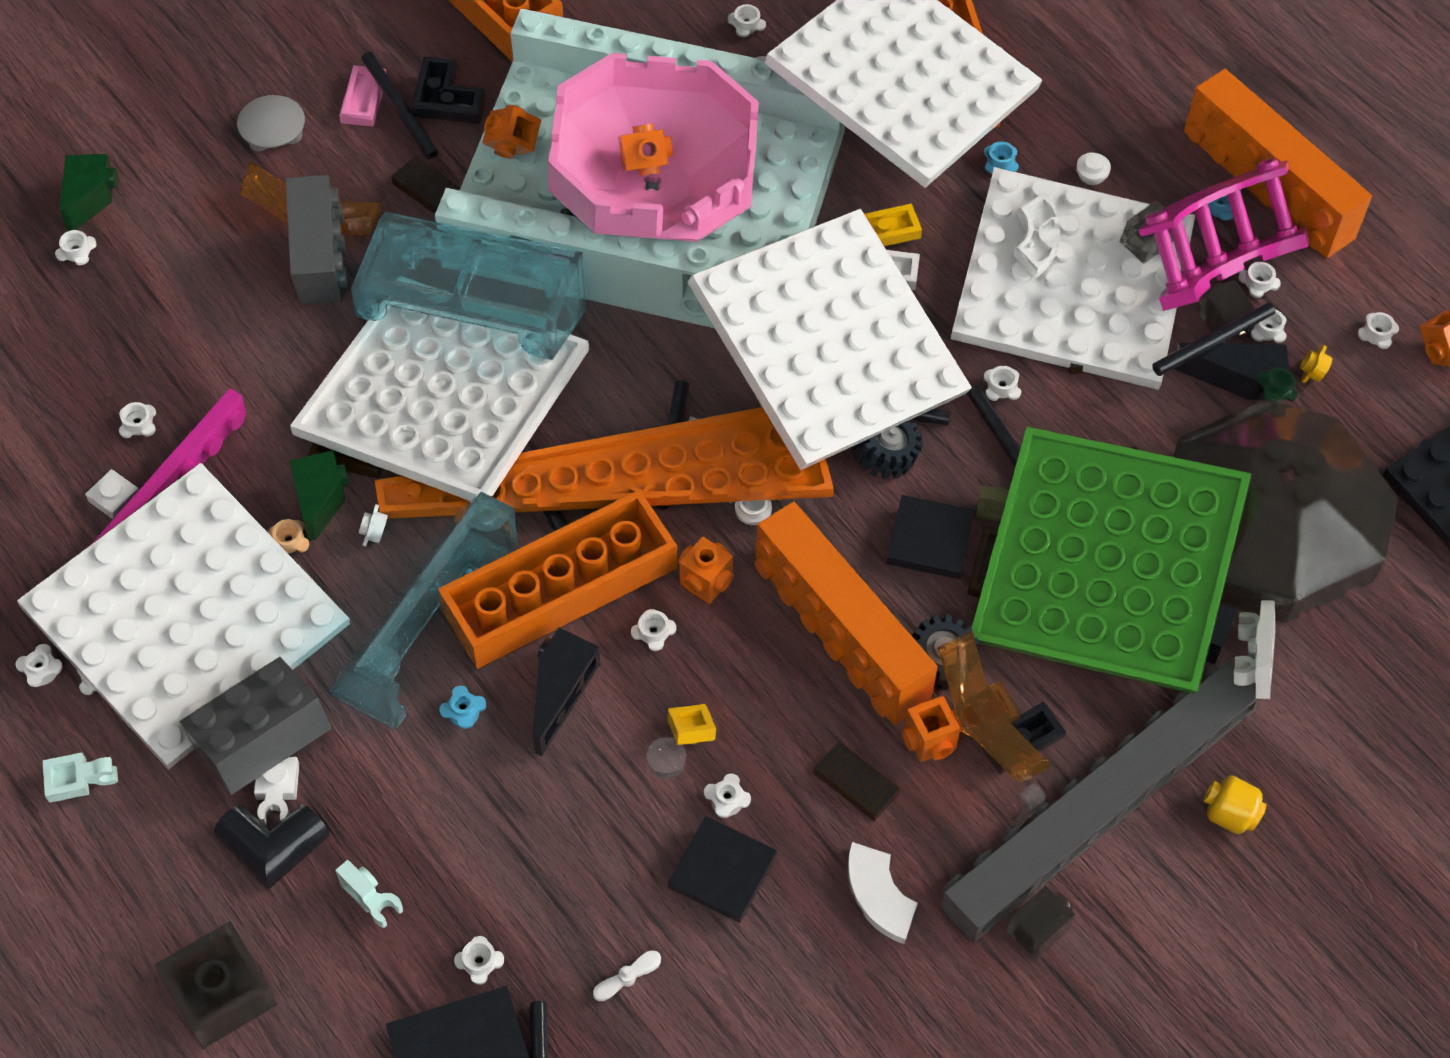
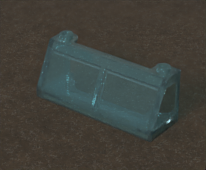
(472, 280)
(472, 539)

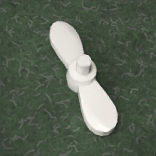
(627, 975)

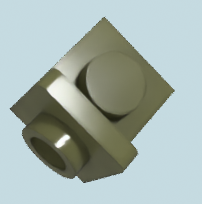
(991, 502)

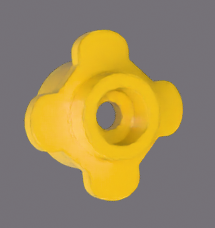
(1315, 364)

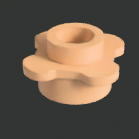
(290, 528)

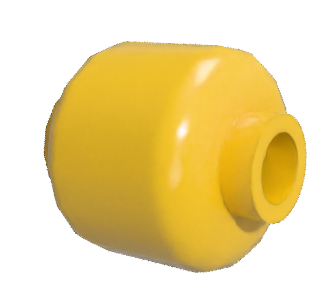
(1234, 804)

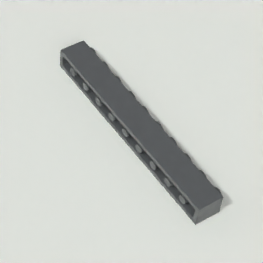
(1097, 803)

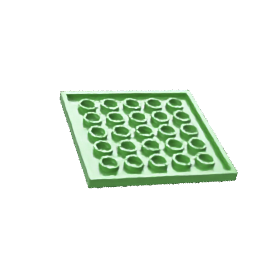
(1111, 559)

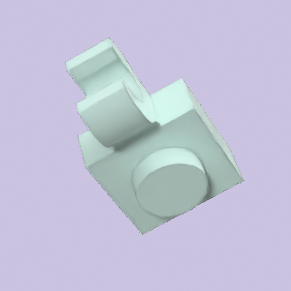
(70, 775)
(361, 887)

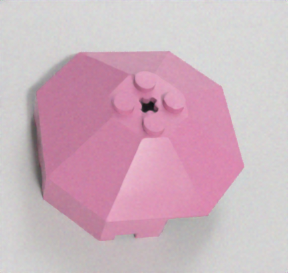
(710, 134)

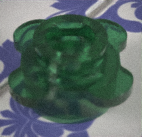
(1278, 385)

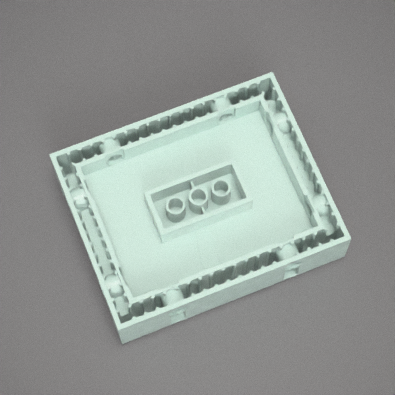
(649, 275)

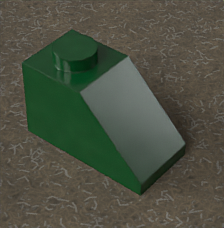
(86, 188)
(318, 489)

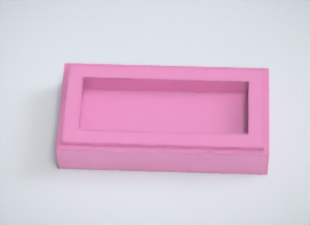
(361, 98)

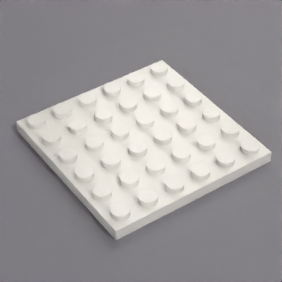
(905, 78)
(1090, 303)
(829, 337)
(436, 400)
(180, 609)

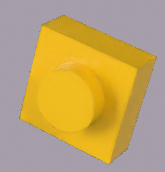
(691, 724)

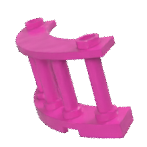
(1193, 281)

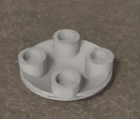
(271, 122)

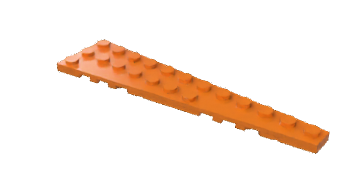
(673, 464)

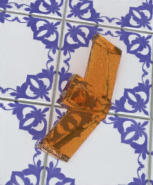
(270, 195)
(987, 711)

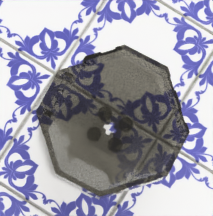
(1302, 537)

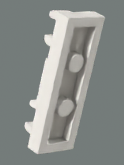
(1260, 635)

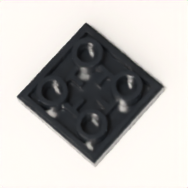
(930, 536)
(722, 869)

